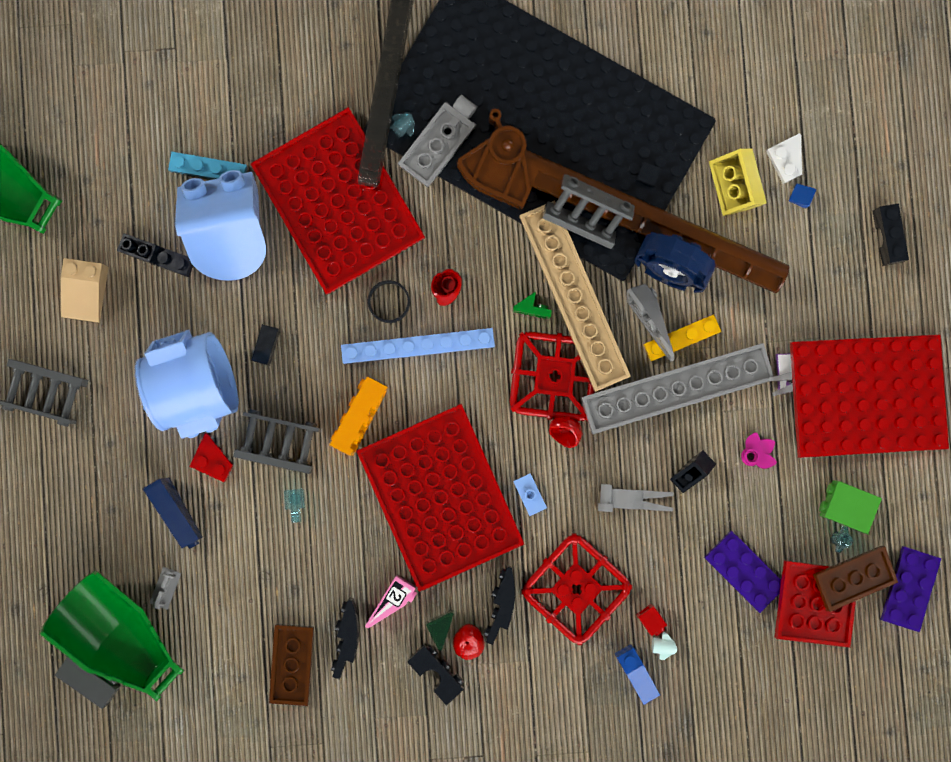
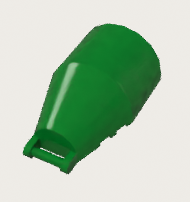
(22, 194)
(110, 636)

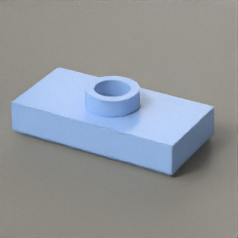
(529, 494)

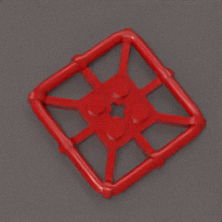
(543, 384)
(579, 601)

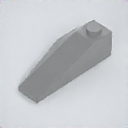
(646, 307)

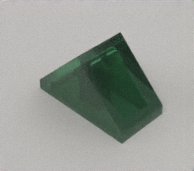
(439, 628)

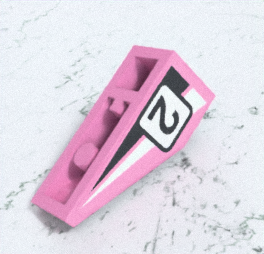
(395, 598)

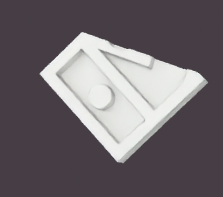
(787, 158)

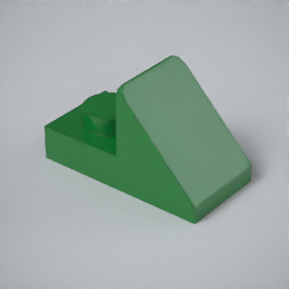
(526, 307)

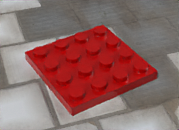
(803, 613)

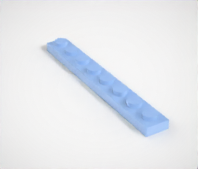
(417, 346)

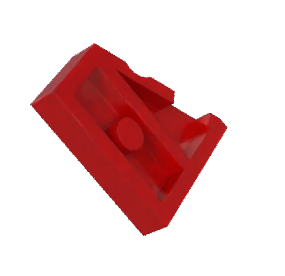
(211, 460)

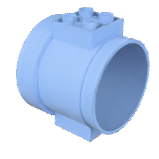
(186, 383)

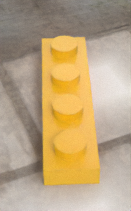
(685, 336)

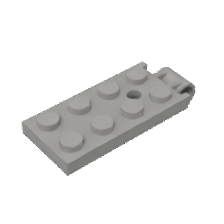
(434, 147)

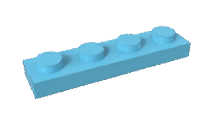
(202, 166)

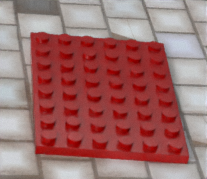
(331, 217)
(869, 395)
(440, 497)

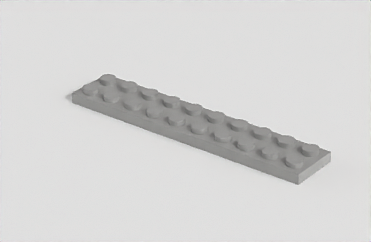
(677, 388)

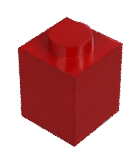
(651, 620)

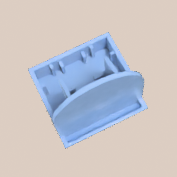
(221, 225)

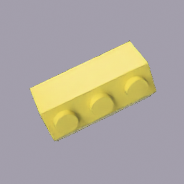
(737, 181)

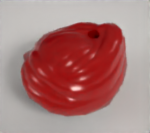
(446, 282)
(566, 431)
(468, 642)

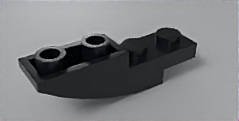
(155, 255)
(505, 598)
(349, 631)

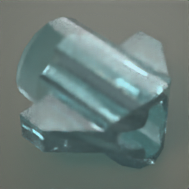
(403, 124)
(841, 539)

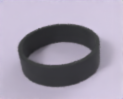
(388, 282)

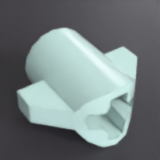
(664, 646)

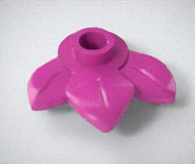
(761, 452)

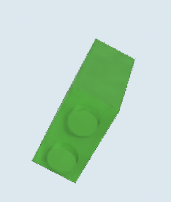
(849, 506)

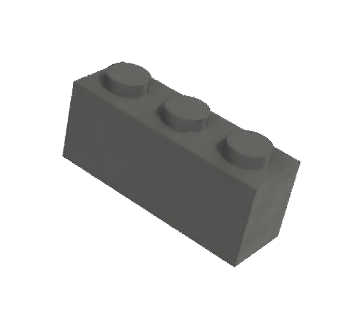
(91, 686)

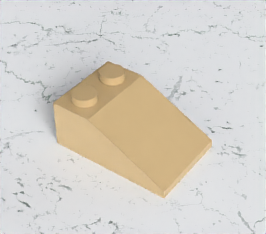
(82, 289)

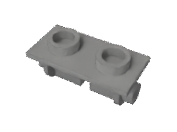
(165, 588)

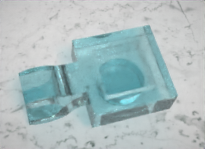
(295, 501)

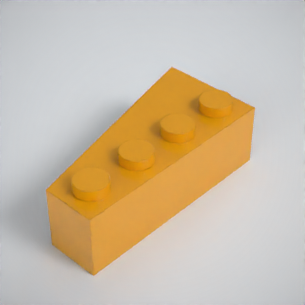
(359, 416)

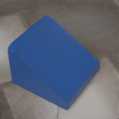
(802, 195)

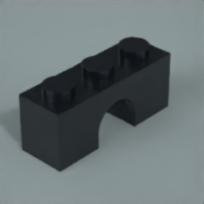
(894, 245)
(426, 659)

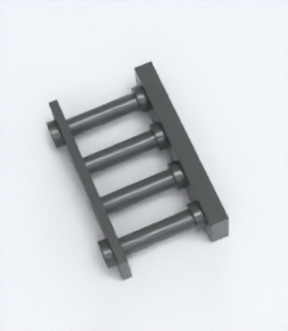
(580, 225)
(55, 378)
(283, 460)

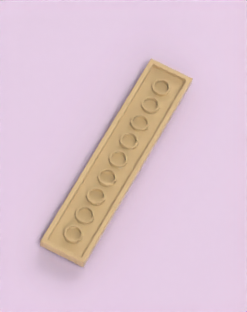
(575, 300)

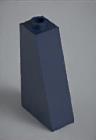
(173, 512)

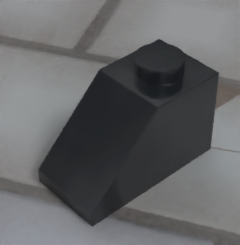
(693, 471)

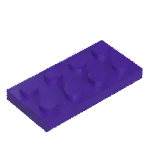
(745, 571)
(910, 596)

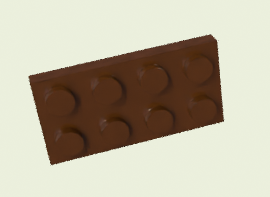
(855, 578)
(291, 665)

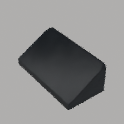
(265, 345)

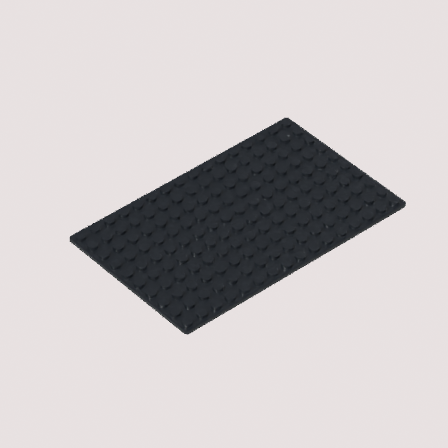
(562, 99)

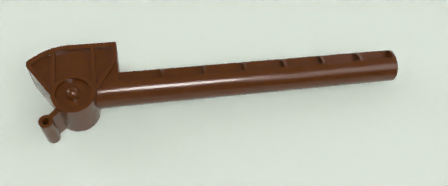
(509, 171)

